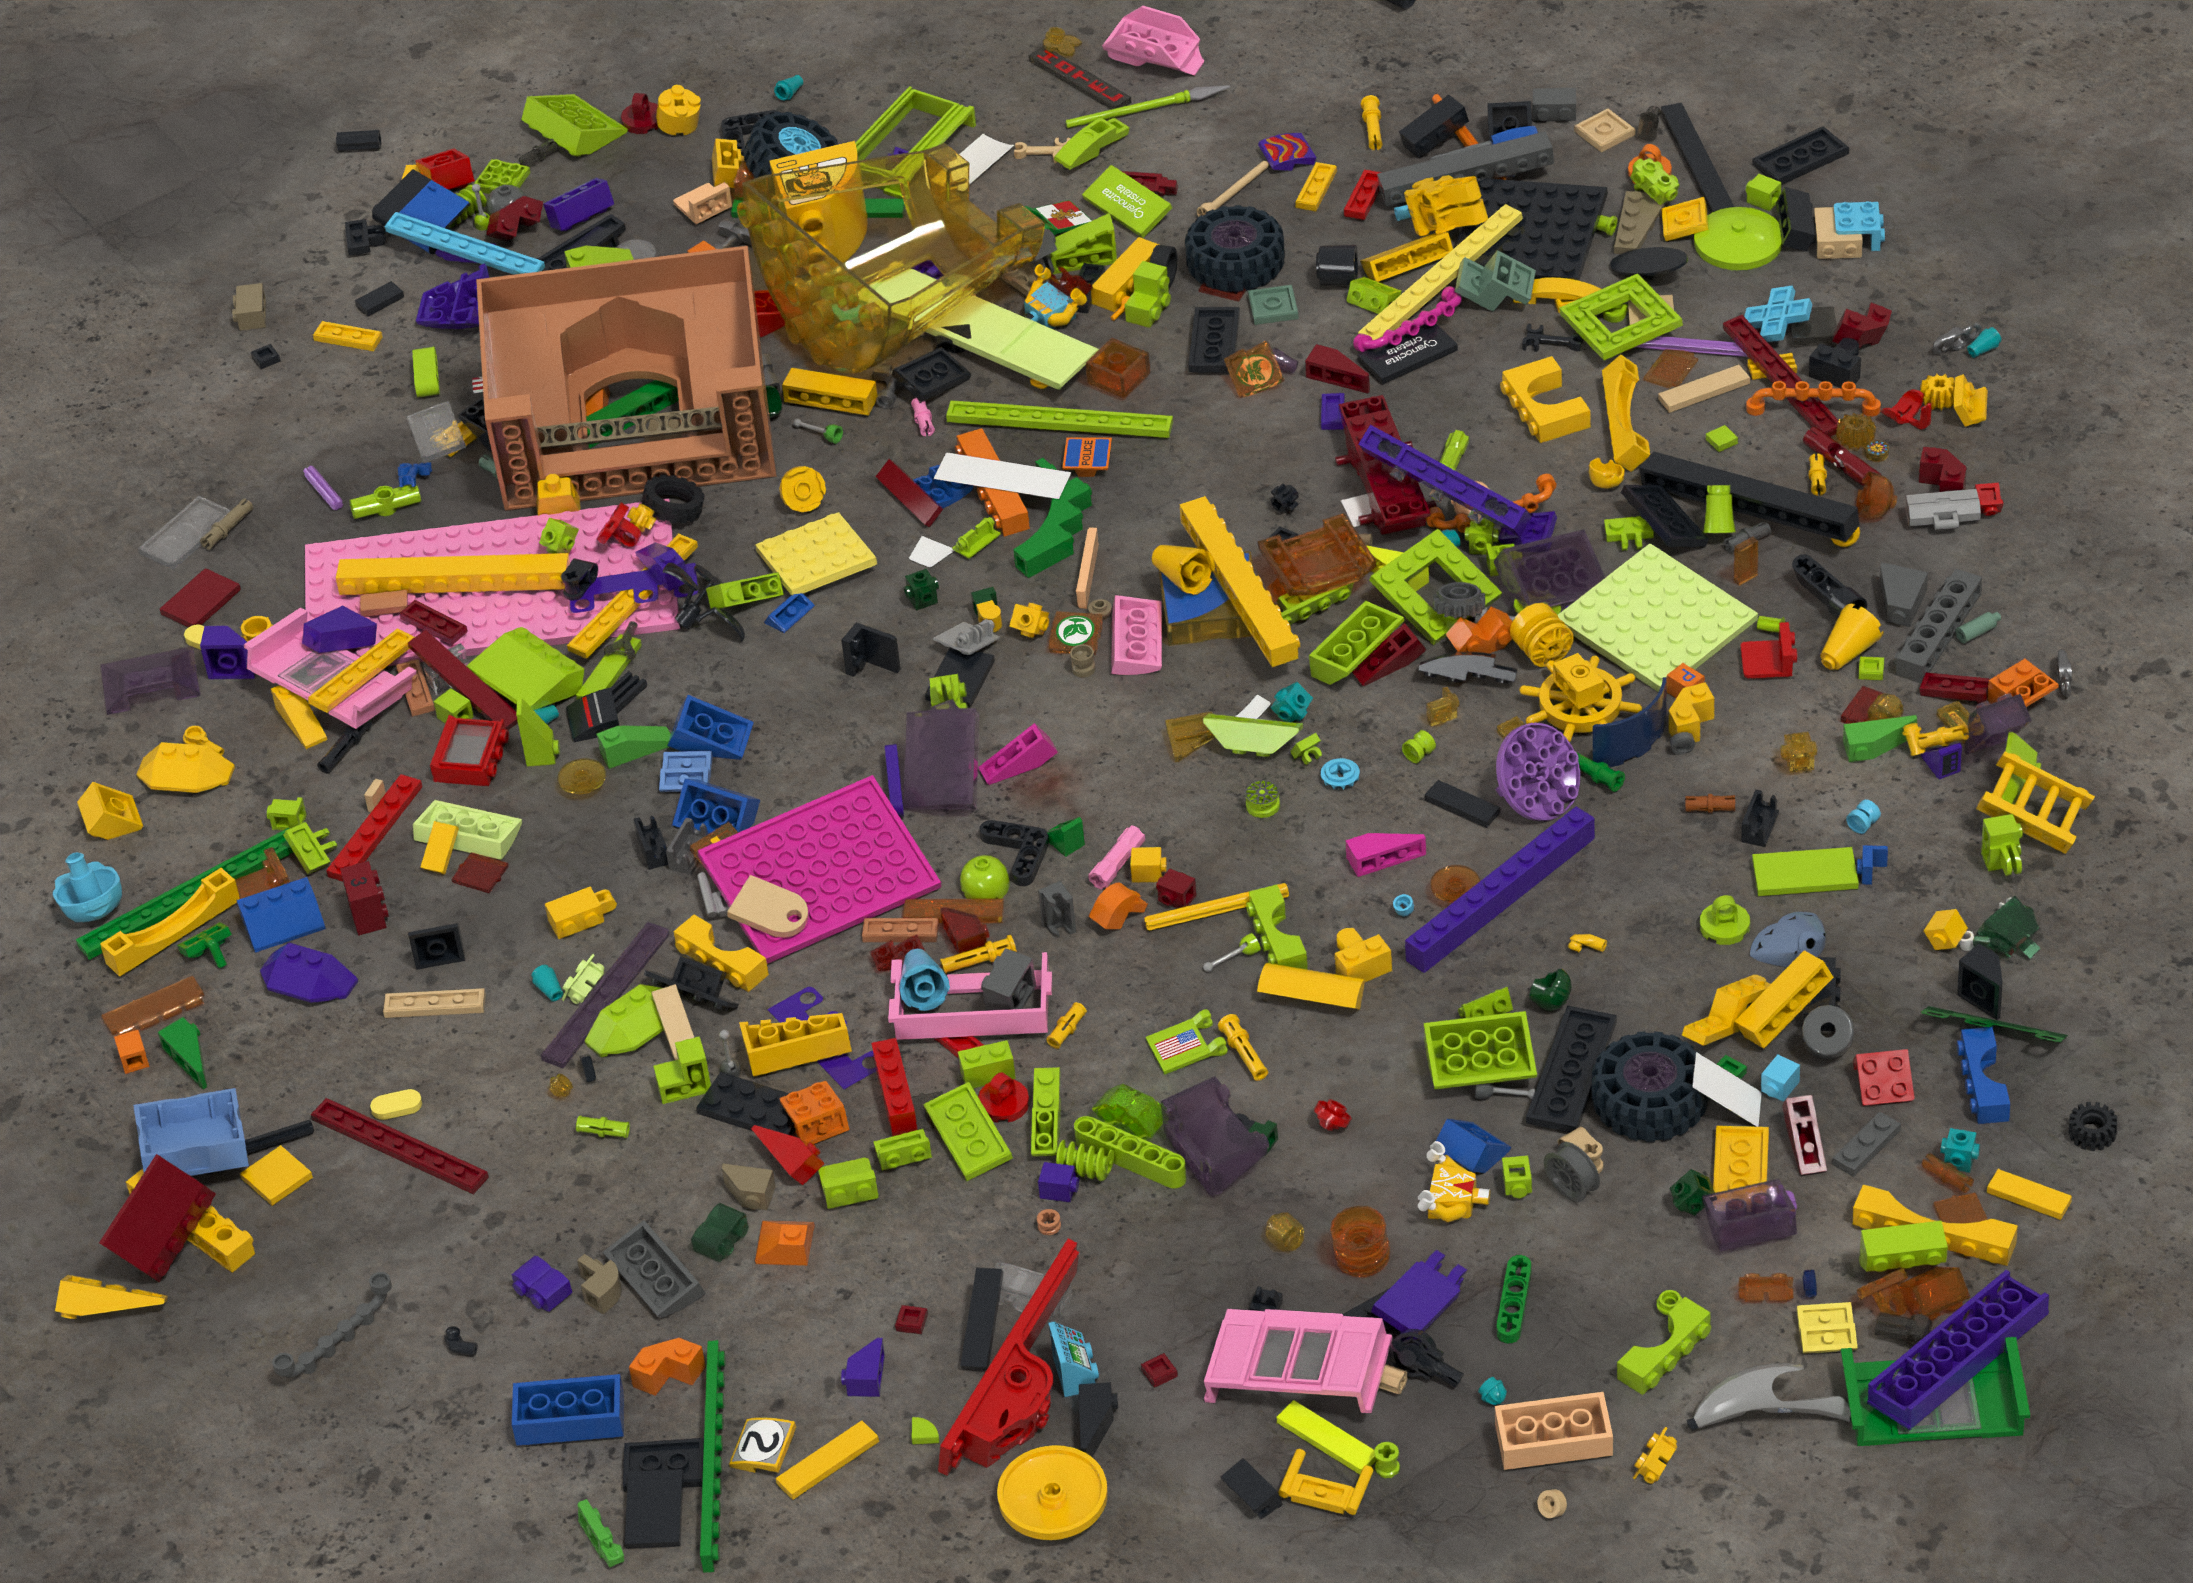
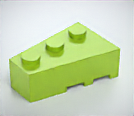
(1086, 244)

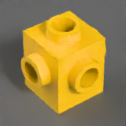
(1030, 619)

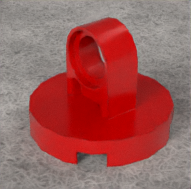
(618, 526)
(1004, 1098)

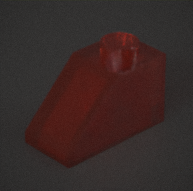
(964, 930)

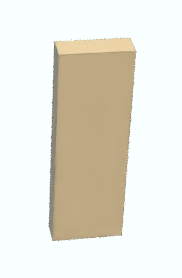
(672, 1016)

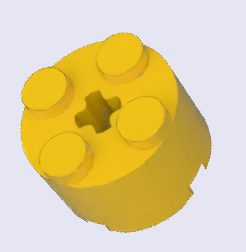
(678, 111)

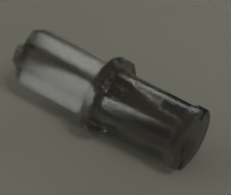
(538, 153)

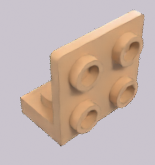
(704, 202)

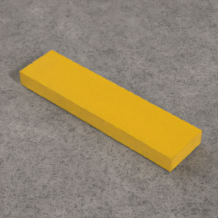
(827, 1460)

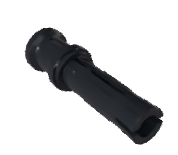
(349, 737)

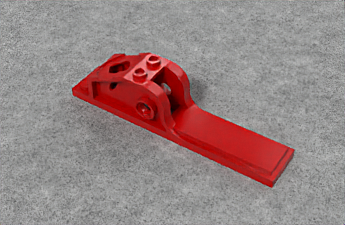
(1017, 1384)

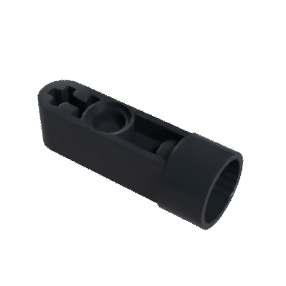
(1825, 586)

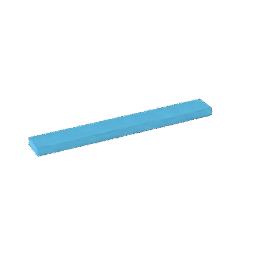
(462, 245)

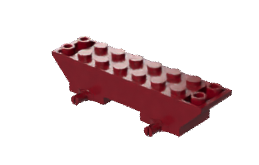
(1392, 503)

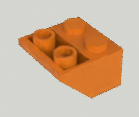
(2021, 679)

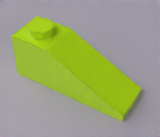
(536, 737)

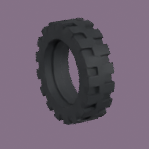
(673, 486)

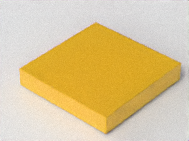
(1684, 219)
(276, 1175)

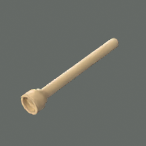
(1205, 207)

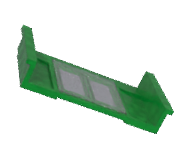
(1984, 1407)

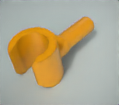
(1121, 309)

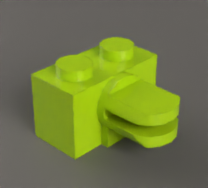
(947, 688)
(2001, 844)

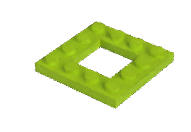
(1582, 317)
(1393, 584)

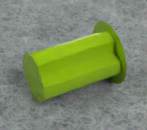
(1769, 624)

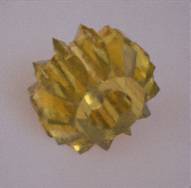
(1855, 430)

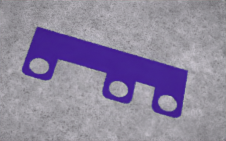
(633, 580)
(839, 1067)

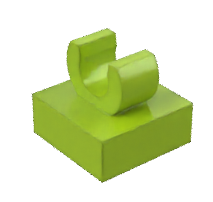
(1307, 746)

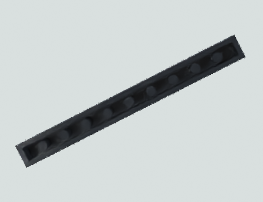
(1753, 496)

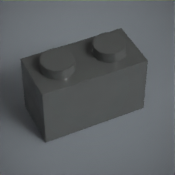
(1554, 104)

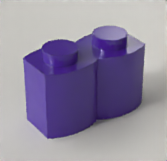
(541, 1284)

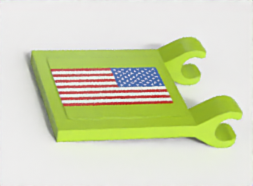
(1184, 1044)

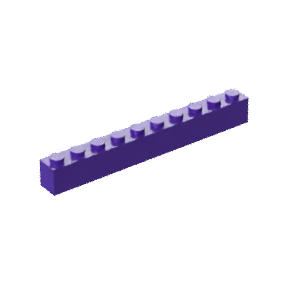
(1499, 889)

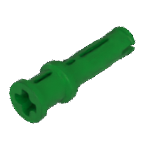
(1601, 773)

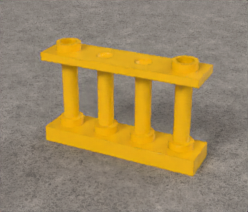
(2032, 825)

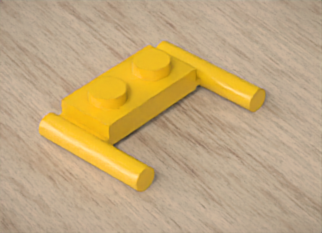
(1321, 1492)

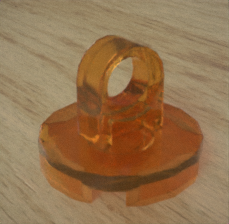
(1885, 1290)

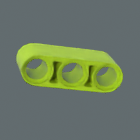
(425, 372)

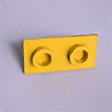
(1659, 1447)

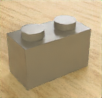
(250, 306)

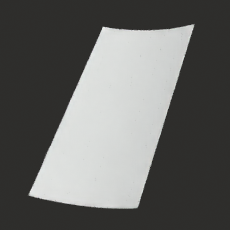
(983, 154)

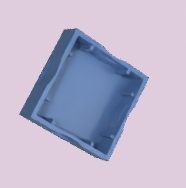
(193, 1132)

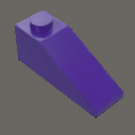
(656, 557)

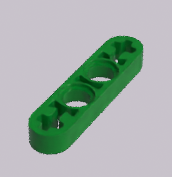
(1514, 1299)

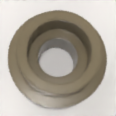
(1100, 607)

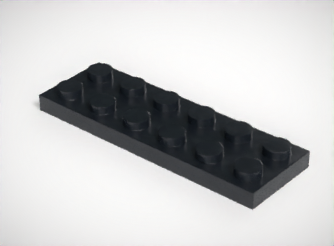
(1568, 1070)

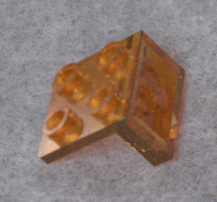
(265, 879)

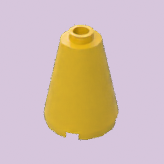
(1185, 566)
(1850, 637)

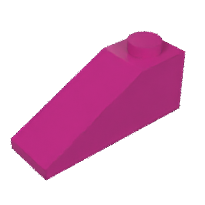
(1020, 755)
(1383, 850)

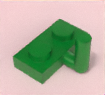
(209, 938)

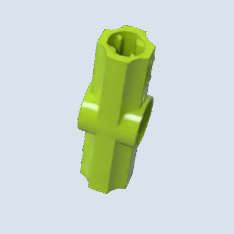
(384, 501)

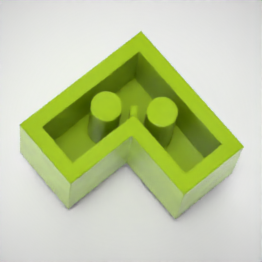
(1149, 294)
(684, 1076)

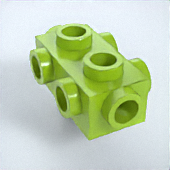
(1654, 180)

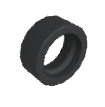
(1166, 257)

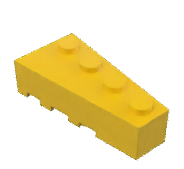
(794, 1042)

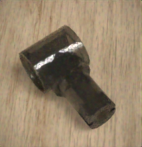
(1649, 123)

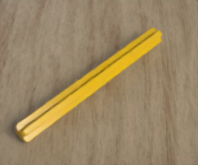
(1202, 910)

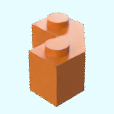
(1486, 635)
(664, 1360)

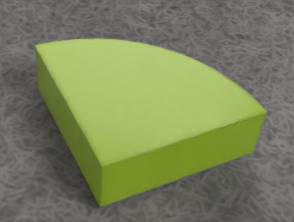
(923, 1431)

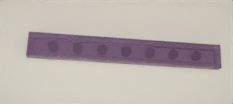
(606, 992)

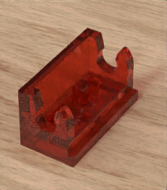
(1069, 282)

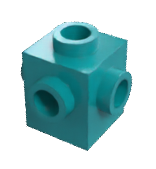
(1287, 705)
(1960, 1149)

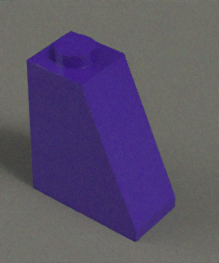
(339, 631)

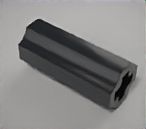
(358, 140)

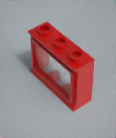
(469, 751)

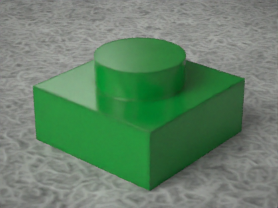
(1733, 1066)

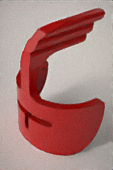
(1911, 399)

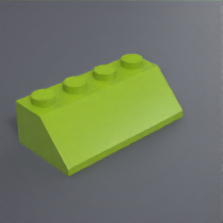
(1352, 642)

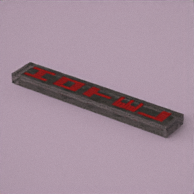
(1079, 78)

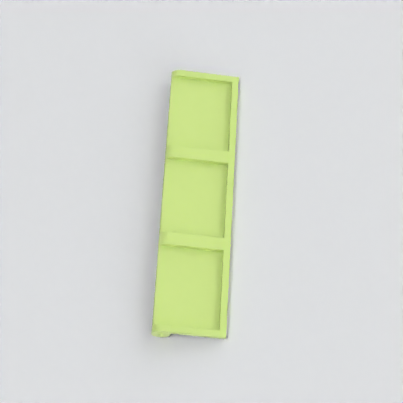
(999, 334)

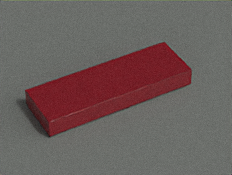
(434, 622)

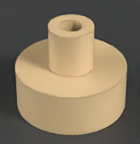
(1552, 1503)

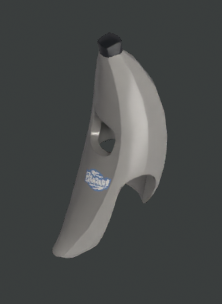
(1753, 1391)

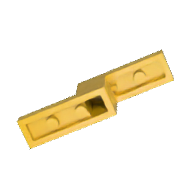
(1727, 1006)

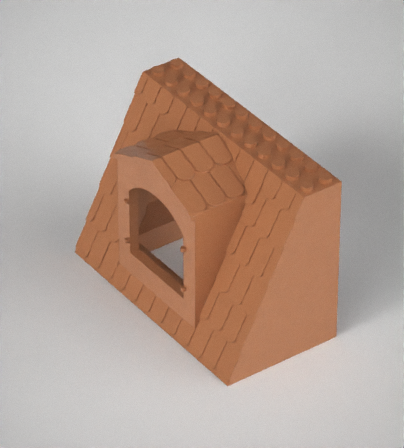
(577, 329)

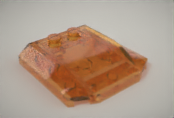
(1319, 558)

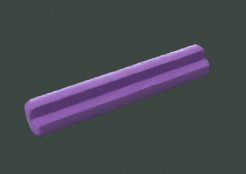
(323, 488)

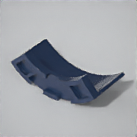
(1632, 735)

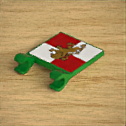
(1060, 216)

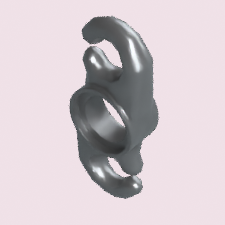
(1949, 338)
(2064, 673)

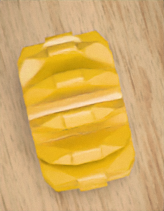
(1938, 391)

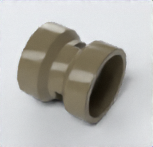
(1082, 660)

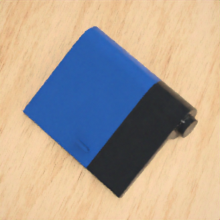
(422, 200)

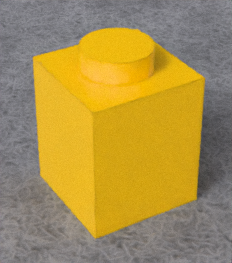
(1147, 864)
(1945, 929)

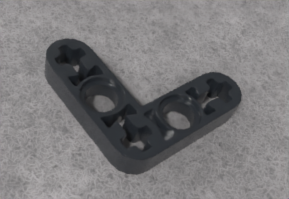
(737, 126)
(991, 833)

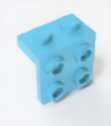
(1860, 219)

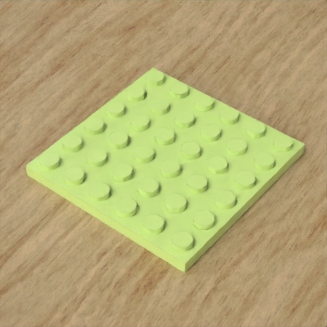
(1656, 617)

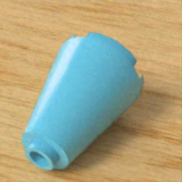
(922, 981)

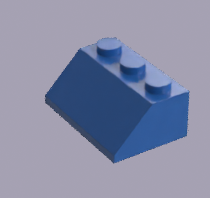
(714, 806)
(280, 914)

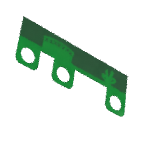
(1946, 1013)

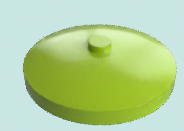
(1739, 239)

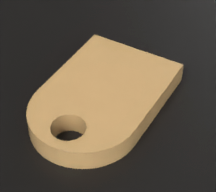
(768, 908)

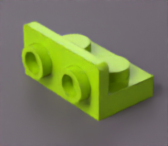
(1371, 294)

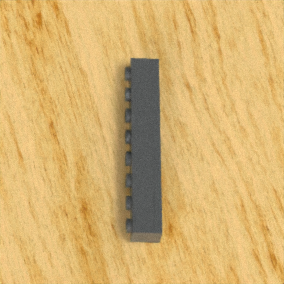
(1489, 162)

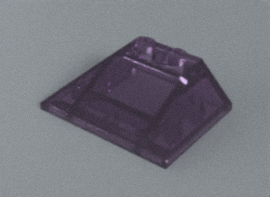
(149, 674)

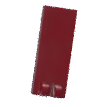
(1955, 687)

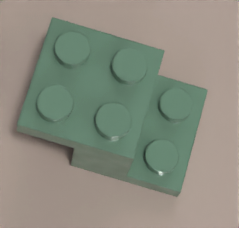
(1495, 281)

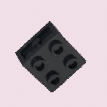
(871, 646)

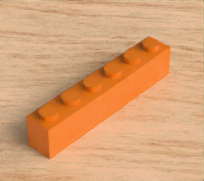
(1005, 506)

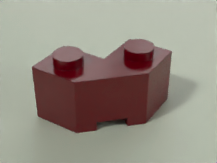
(505, 221)
(1863, 328)
(1942, 469)

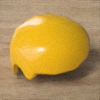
(1605, 475)

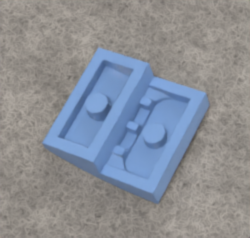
(682, 766)

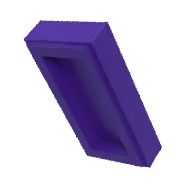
(1330, 411)

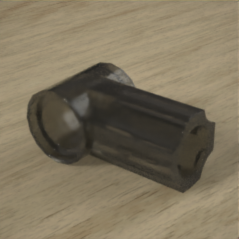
(1904, 1329)

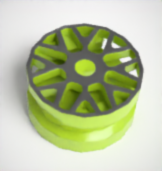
(1263, 800)

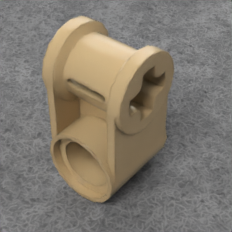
(1587, 1143)

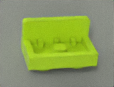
(902, 1149)

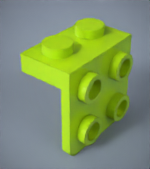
(848, 1182)

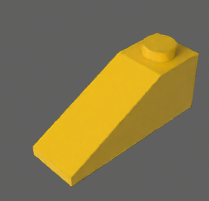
(298, 716)

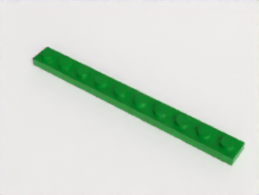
(170, 901)
(711, 1462)

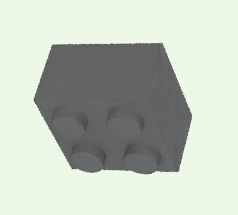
(1009, 982)

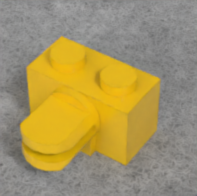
(725, 161)
(1361, 957)

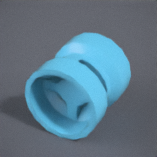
(1863, 816)

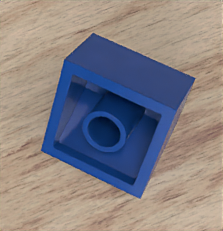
(1471, 1145)

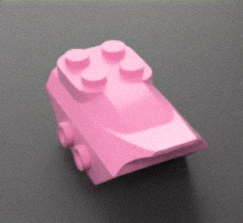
(1155, 39)

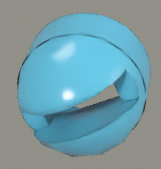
(1408, 903)

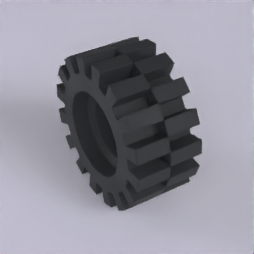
(2092, 1137)

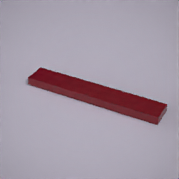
(462, 679)

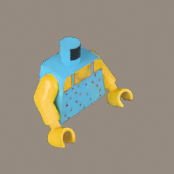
(1048, 304)

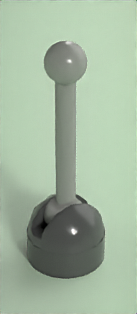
(729, 1063)
(1486, 1090)

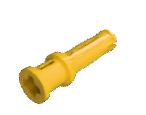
(1372, 116)
(989, 951)
(1239, 1039)

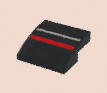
(592, 714)

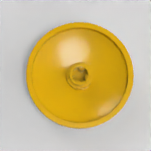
(1052, 1492)

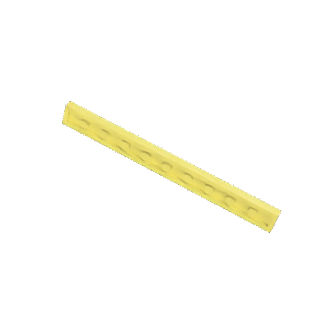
(1443, 272)

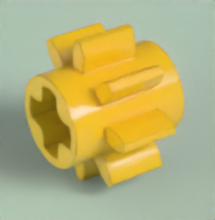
(642, 517)

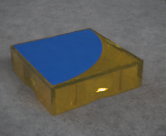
(1200, 615)

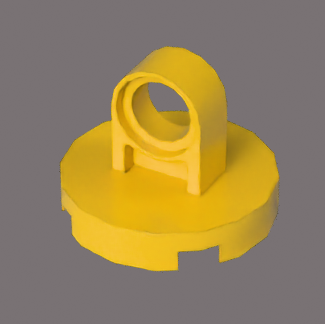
(802, 489)

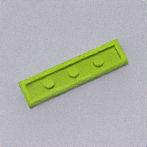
(607, 670)

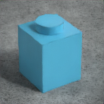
(1780, 1078)

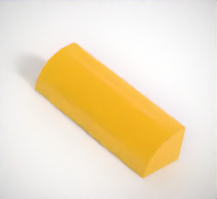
(1407, 256)
(1311, 985)

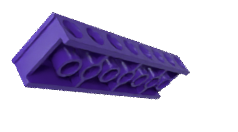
(1956, 1353)

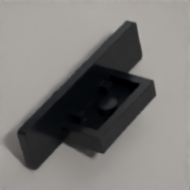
(696, 978)

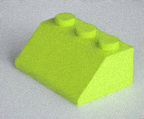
(1903, 1246)

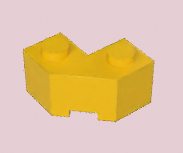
(1691, 708)

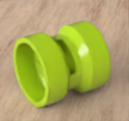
(1418, 746)

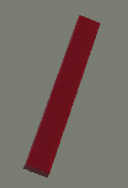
(1778, 370)
(400, 1146)

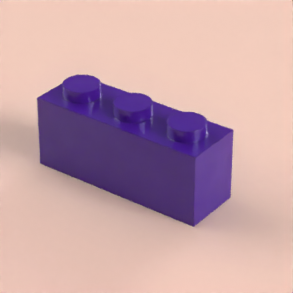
(578, 204)

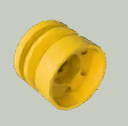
(1541, 634)

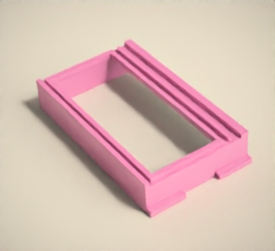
(970, 1023)

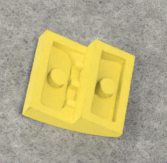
(1826, 1327)

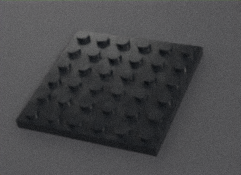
(1554, 227)

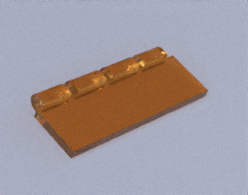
(146, 1010)

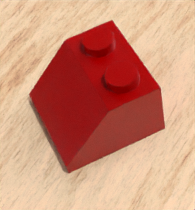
(447, 168)

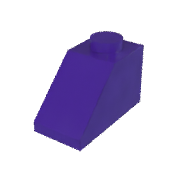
(865, 1370)

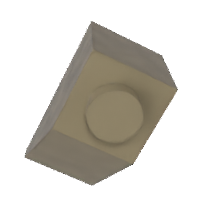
(750, 1185)

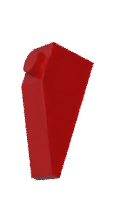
(792, 1153)

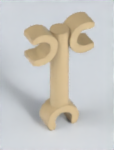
(1023, 150)

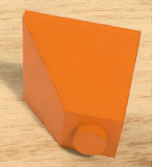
(784, 1243)

